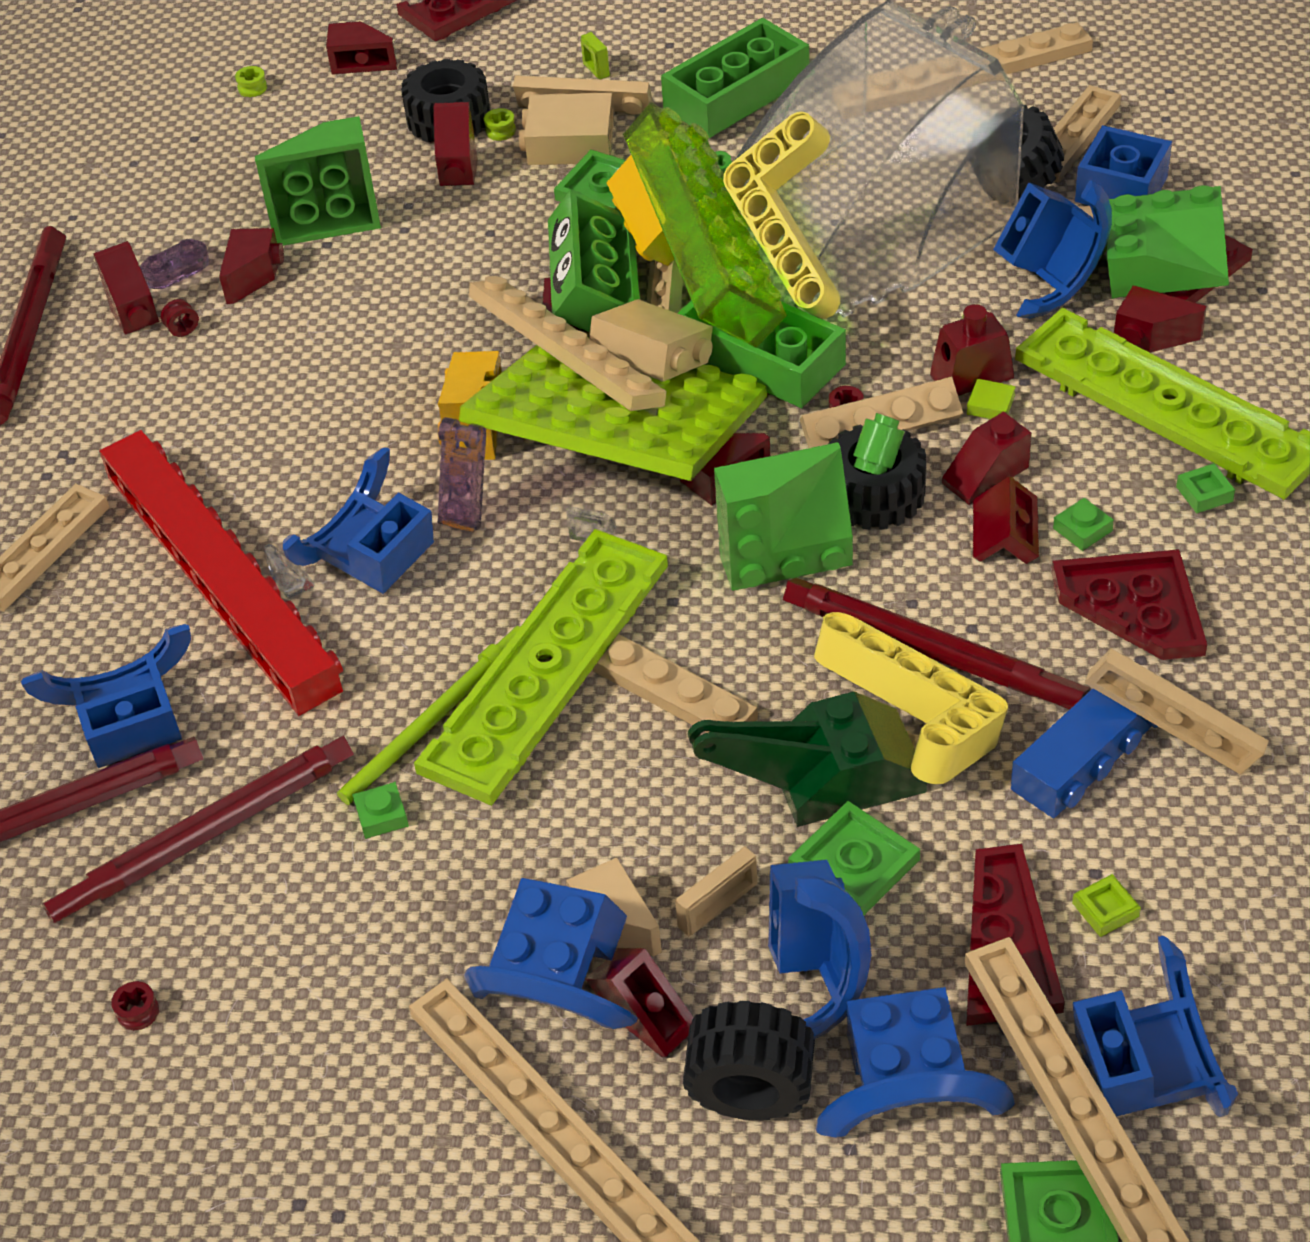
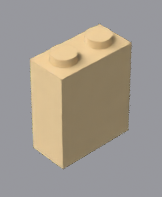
(566, 127)
(653, 339)

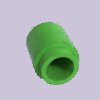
(878, 444)

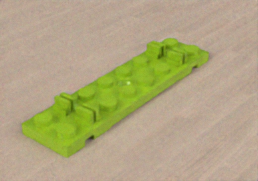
(1199, 417)
(522, 696)

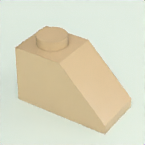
(640, 925)

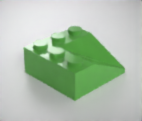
(319, 184)
(1167, 241)
(783, 516)

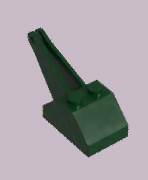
(822, 757)

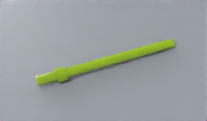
(423, 722)

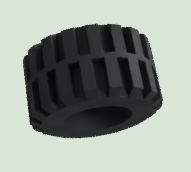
(443, 83)
(1039, 150)
(887, 496)
(749, 1060)

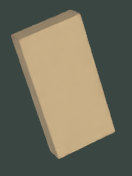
(716, 891)

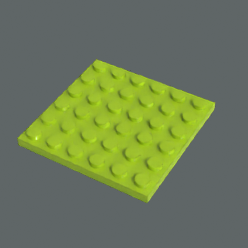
(558, 407)

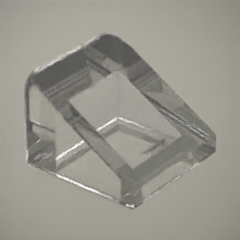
(583, 522)
(289, 577)

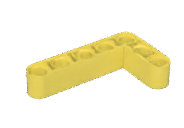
(776, 221)
(958, 713)

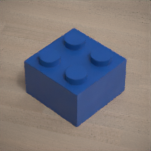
(1124, 164)

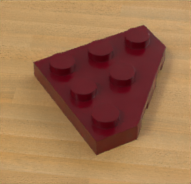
(1136, 598)

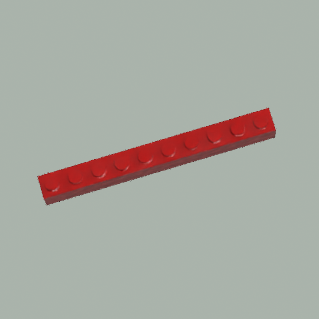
(223, 573)

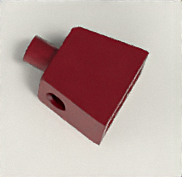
(973, 350)

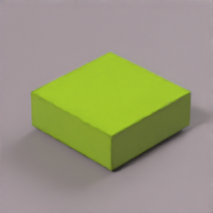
(595, 55)
(990, 399)
(1106, 905)

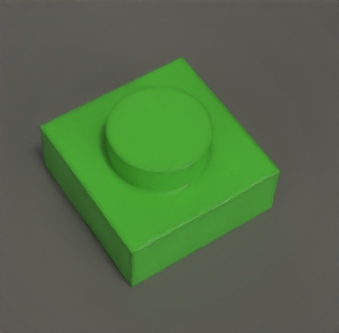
(1205, 488)
(1083, 524)
(380, 810)

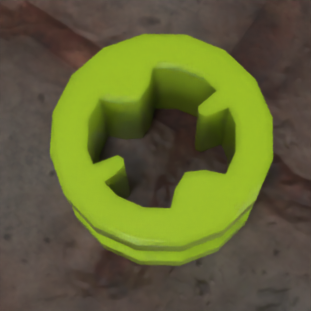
(251, 81)
(499, 124)

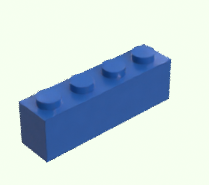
(1076, 752)

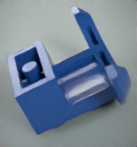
(1056, 242)
(367, 537)
(122, 708)
(820, 928)
(549, 949)
(1151, 1051)
(907, 1057)

